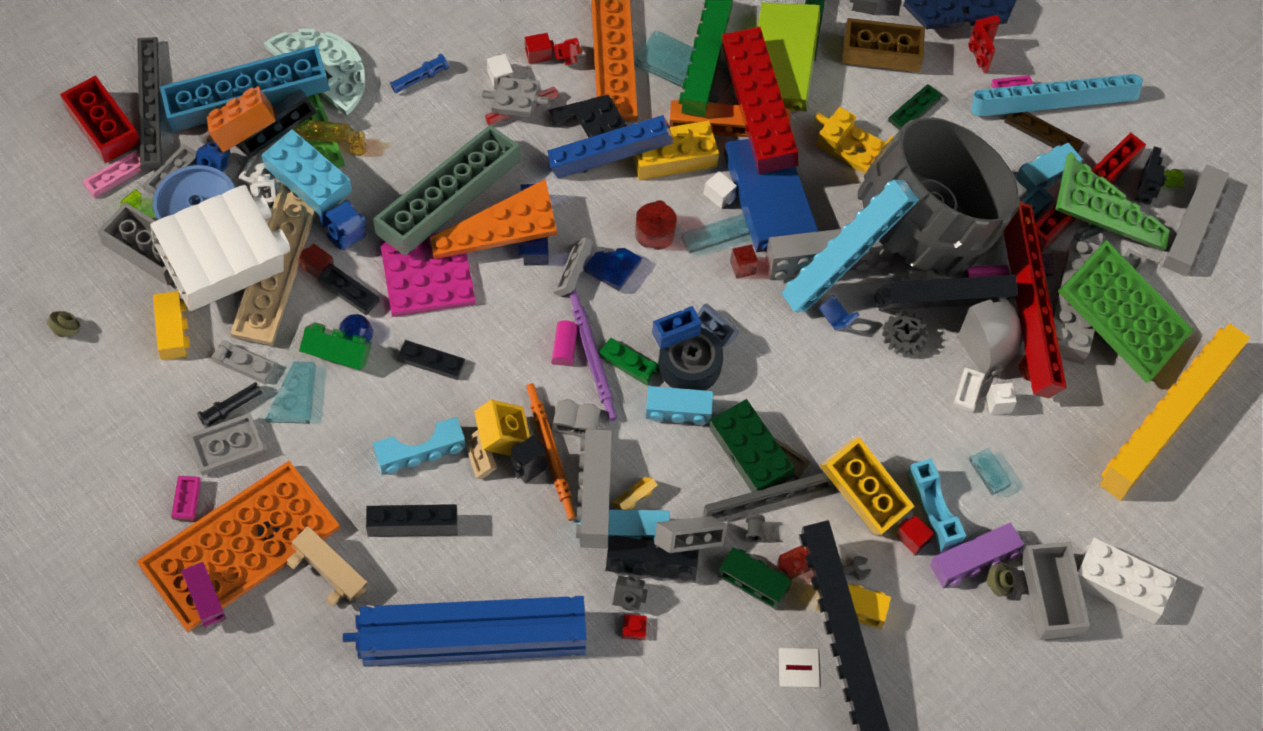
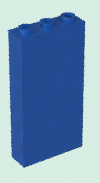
(771, 201)

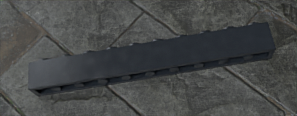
(843, 628)

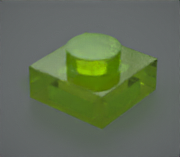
(133, 199)

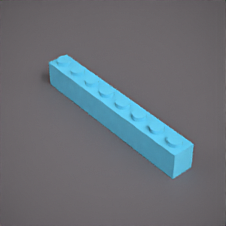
(849, 245)

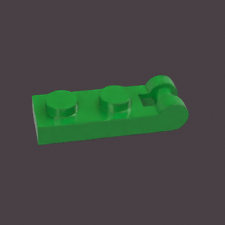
(628, 361)

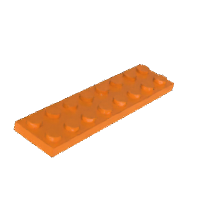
(614, 55)

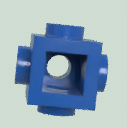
(212, 156)

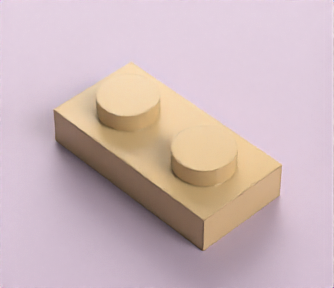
(481, 460)

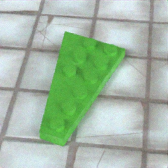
(1103, 205)

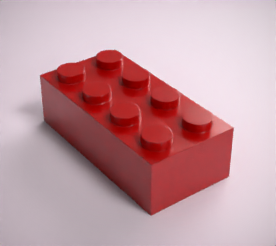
(100, 119)

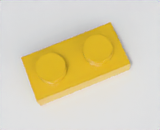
(639, 490)

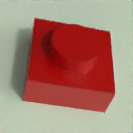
(634, 627)

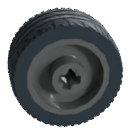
(692, 362)

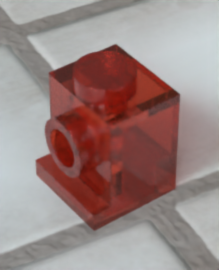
(787, 560)

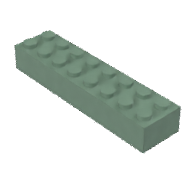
(447, 190)

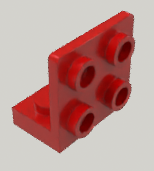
(982, 41)

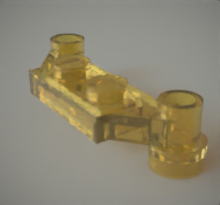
(333, 132)

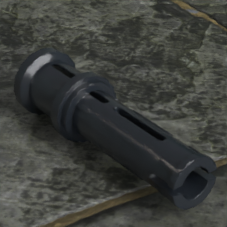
(221, 409)

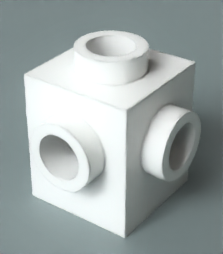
(265, 180)

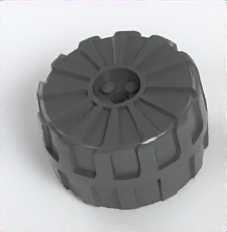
(961, 190)

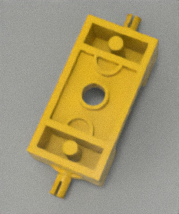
(842, 138)

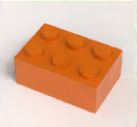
(240, 118)

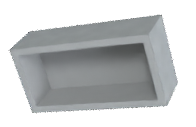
(1055, 590)

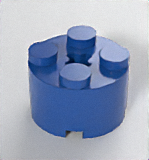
(343, 225)

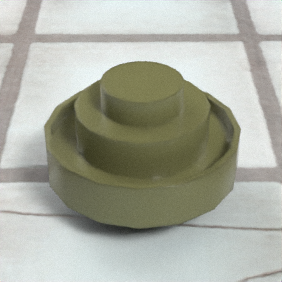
(63, 323)
(1001, 579)

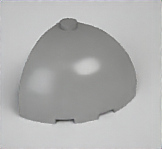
(991, 335)

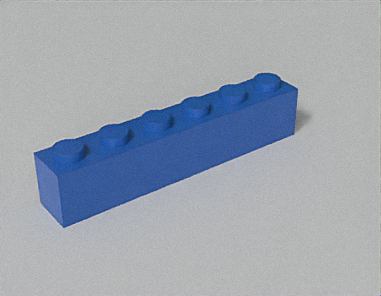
(610, 146)

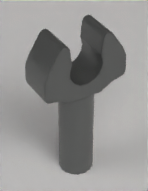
(853, 568)

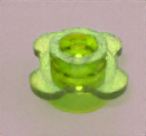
(1174, 174)

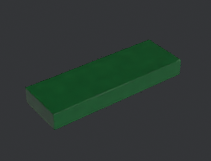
(915, 106)

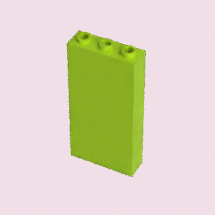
(791, 44)

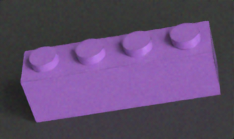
(976, 555)

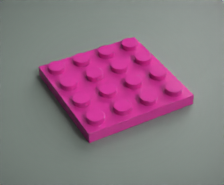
(423, 283)

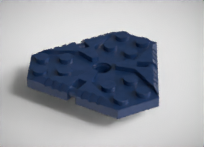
(950, 13)

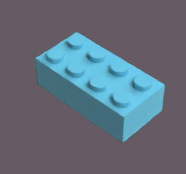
(307, 172)

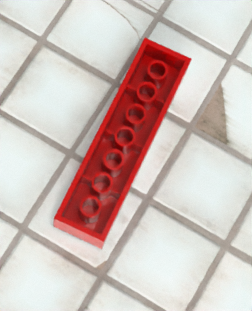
(760, 100)

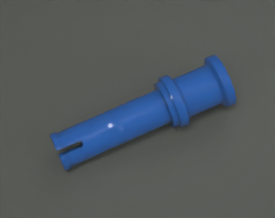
(428, 70)

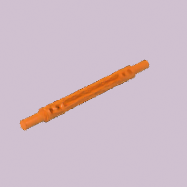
(551, 452)

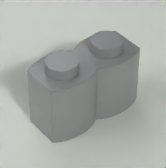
(575, 418)

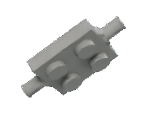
(516, 97)

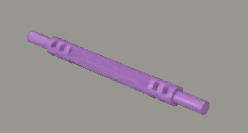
(593, 356)

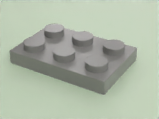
(226, 444)

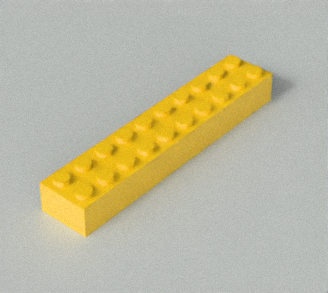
(1173, 411)

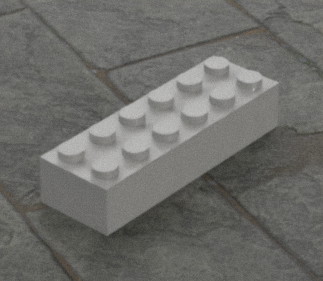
(791, 253)
(1072, 329)

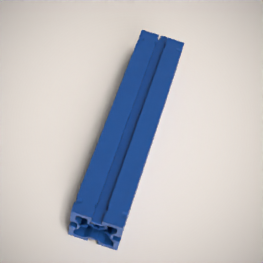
(470, 631)

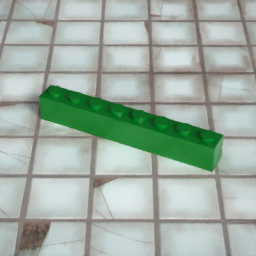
(705, 57)

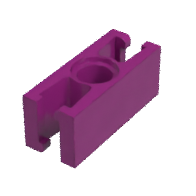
(203, 594)

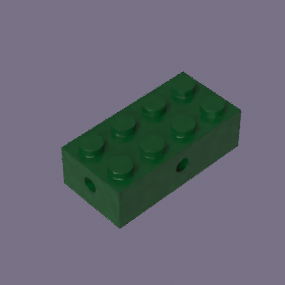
(751, 447)

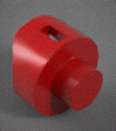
(567, 51)

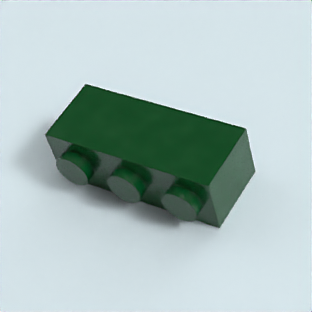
(755, 577)

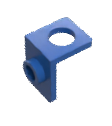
(836, 313)

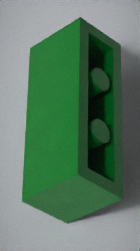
(335, 346)

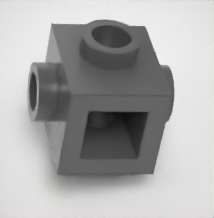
(629, 593)

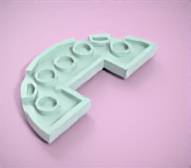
(339, 60)

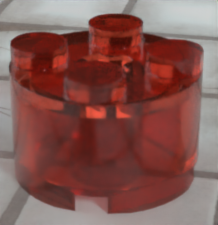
(655, 225)

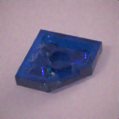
(613, 267)

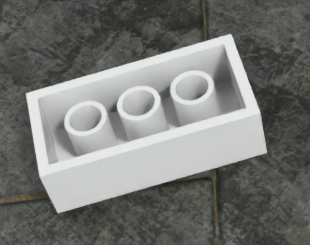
(1125, 581)

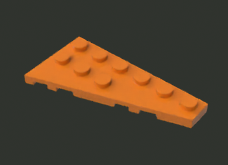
(511, 221)

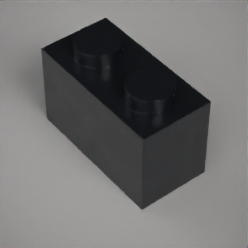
(528, 459)

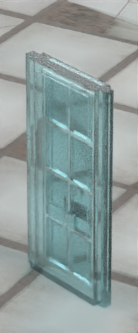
(669, 60)

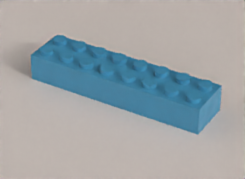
(279, 76)

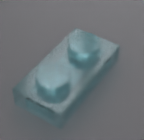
(990, 471)

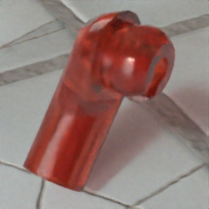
(1023, 368)

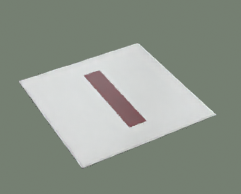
(798, 667)

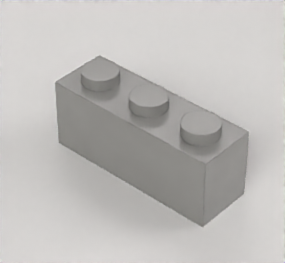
(690, 534)

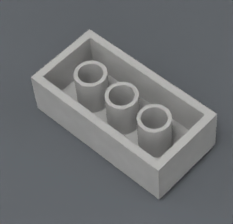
(131, 238)

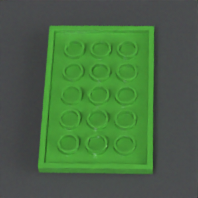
(1126, 311)

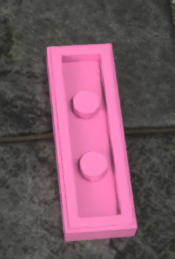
(113, 174)

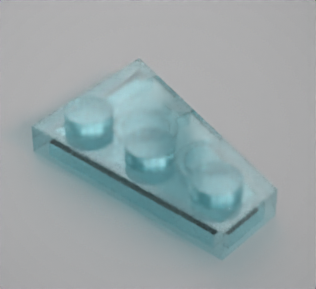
(295, 396)

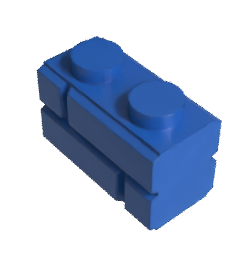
(676, 327)

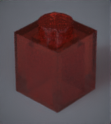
(315, 260)
(744, 261)

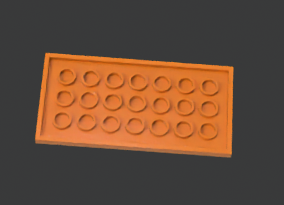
(231, 545)

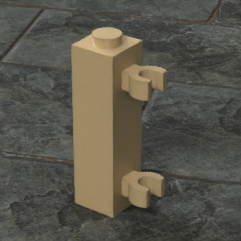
(329, 565)

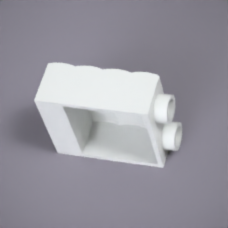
(219, 246)

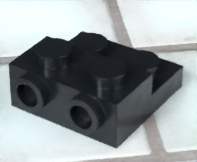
(1151, 178)

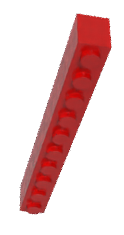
(1034, 304)

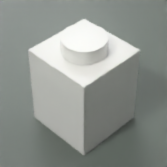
(498, 67)
(720, 190)
(1001, 399)

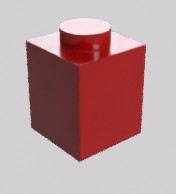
(538, 48)
(914, 534)

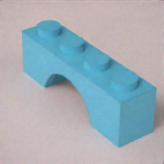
(394, 455)
(926, 486)

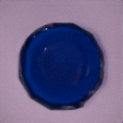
(357, 325)

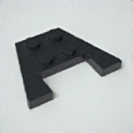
(595, 115)

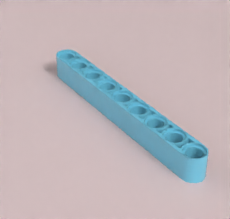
(1056, 95)

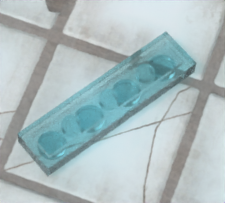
(715, 233)

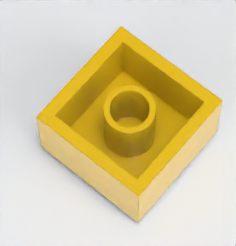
(501, 426)

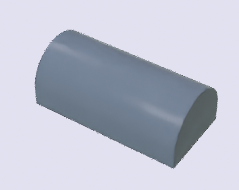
(717, 325)

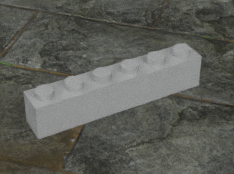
(1196, 220)
(596, 489)

